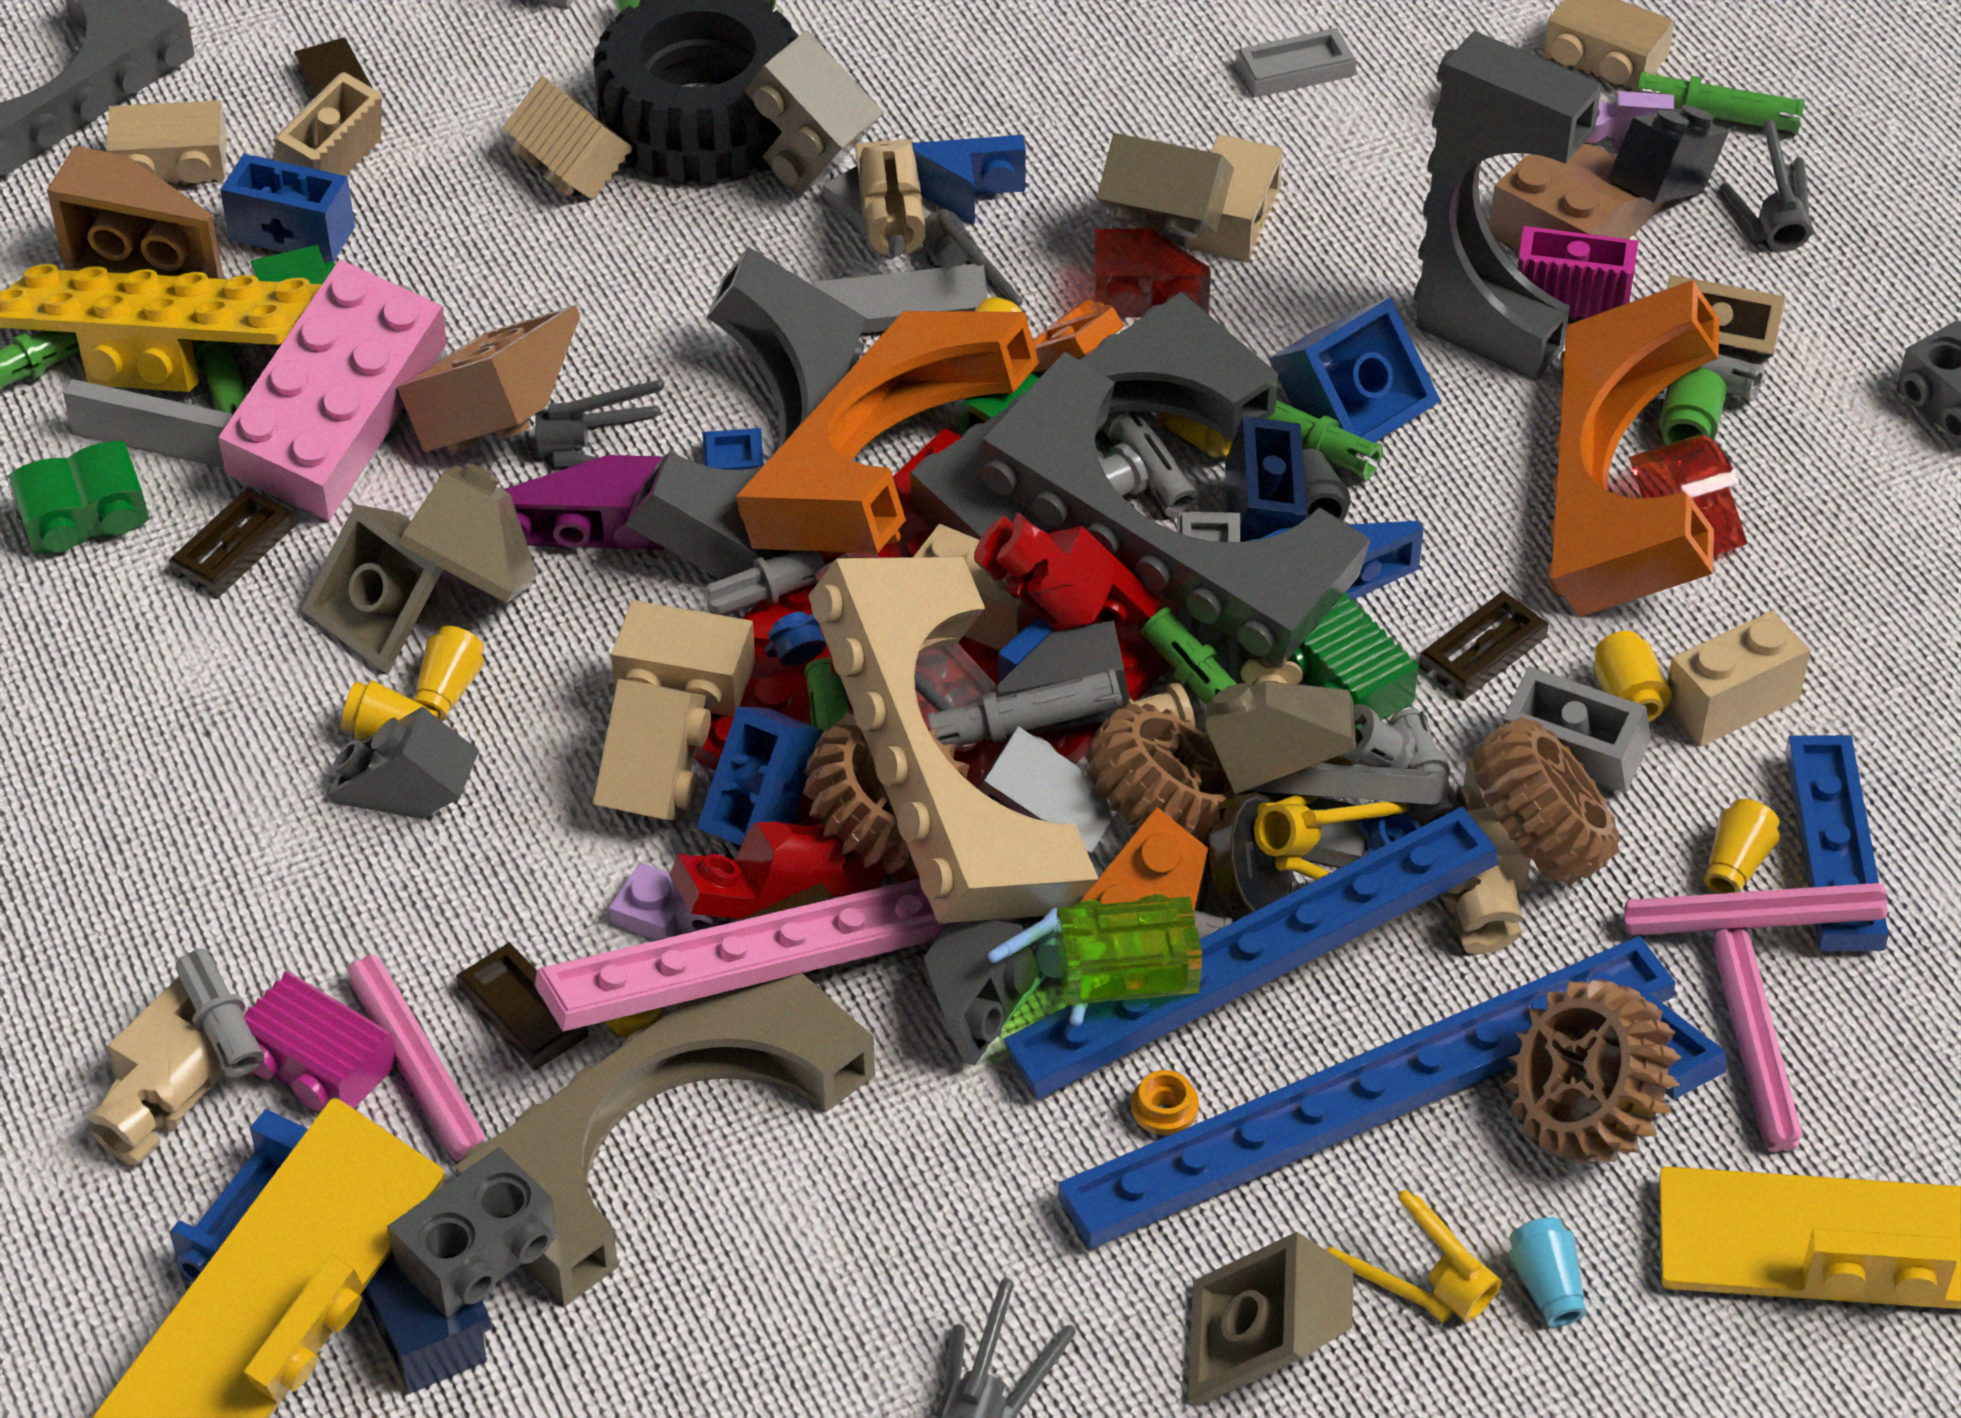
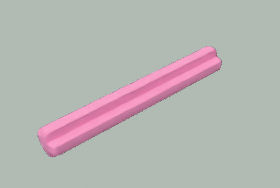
(1756, 909)
(1757, 1040)
(416, 1057)

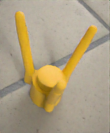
(1293, 830)
(1459, 1278)

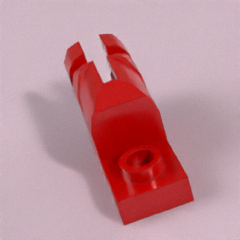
(1063, 575)
(769, 867)

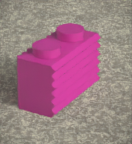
(1579, 268)
(318, 1044)

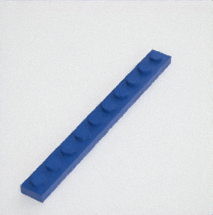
(1331, 1103)

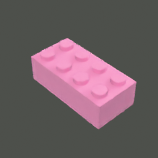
(332, 390)

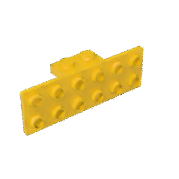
(141, 324)
(1810, 1237)
(281, 1277)

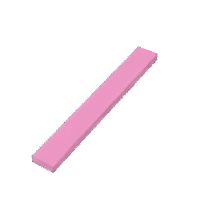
(738, 954)

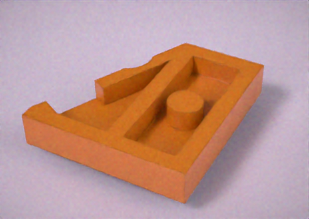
(1076, 332)
(1155, 861)

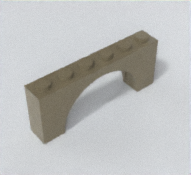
(762, 1032)

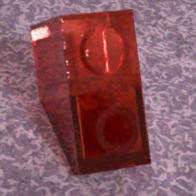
(1145, 270)

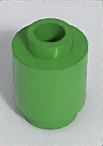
(1693, 406)

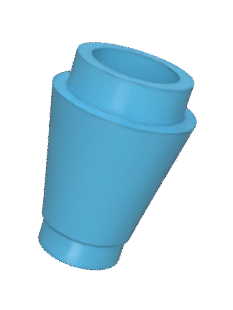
(1549, 1268)

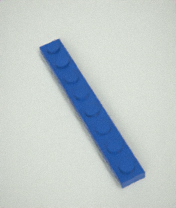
(1262, 948)

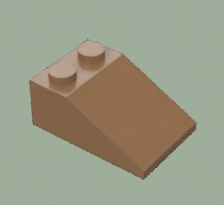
(1567, 198)
(128, 219)
(489, 383)

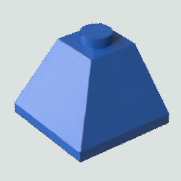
(1358, 373)

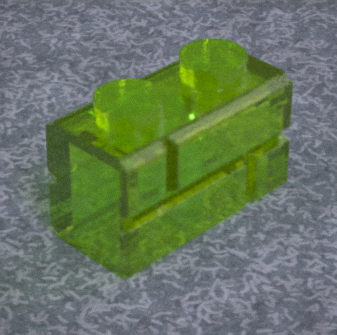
(1128, 949)

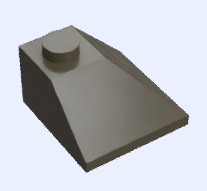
(472, 533)
(371, 586)
(1278, 729)
(1265, 1314)

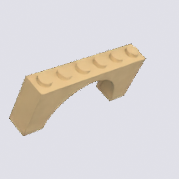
(967, 848)

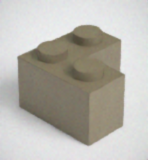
(815, 109)
(1164, 186)

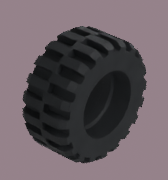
(689, 129)

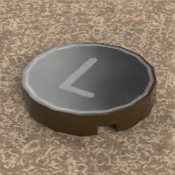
(1237, 862)

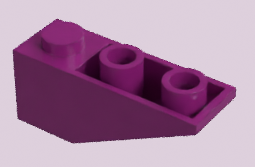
(585, 504)

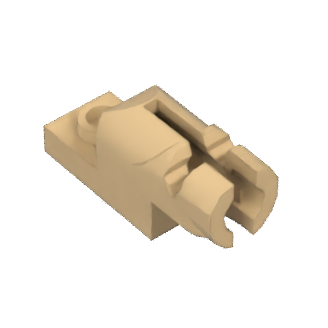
(890, 193)
(1488, 901)
(160, 1075)

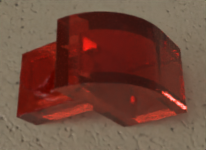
(1701, 470)

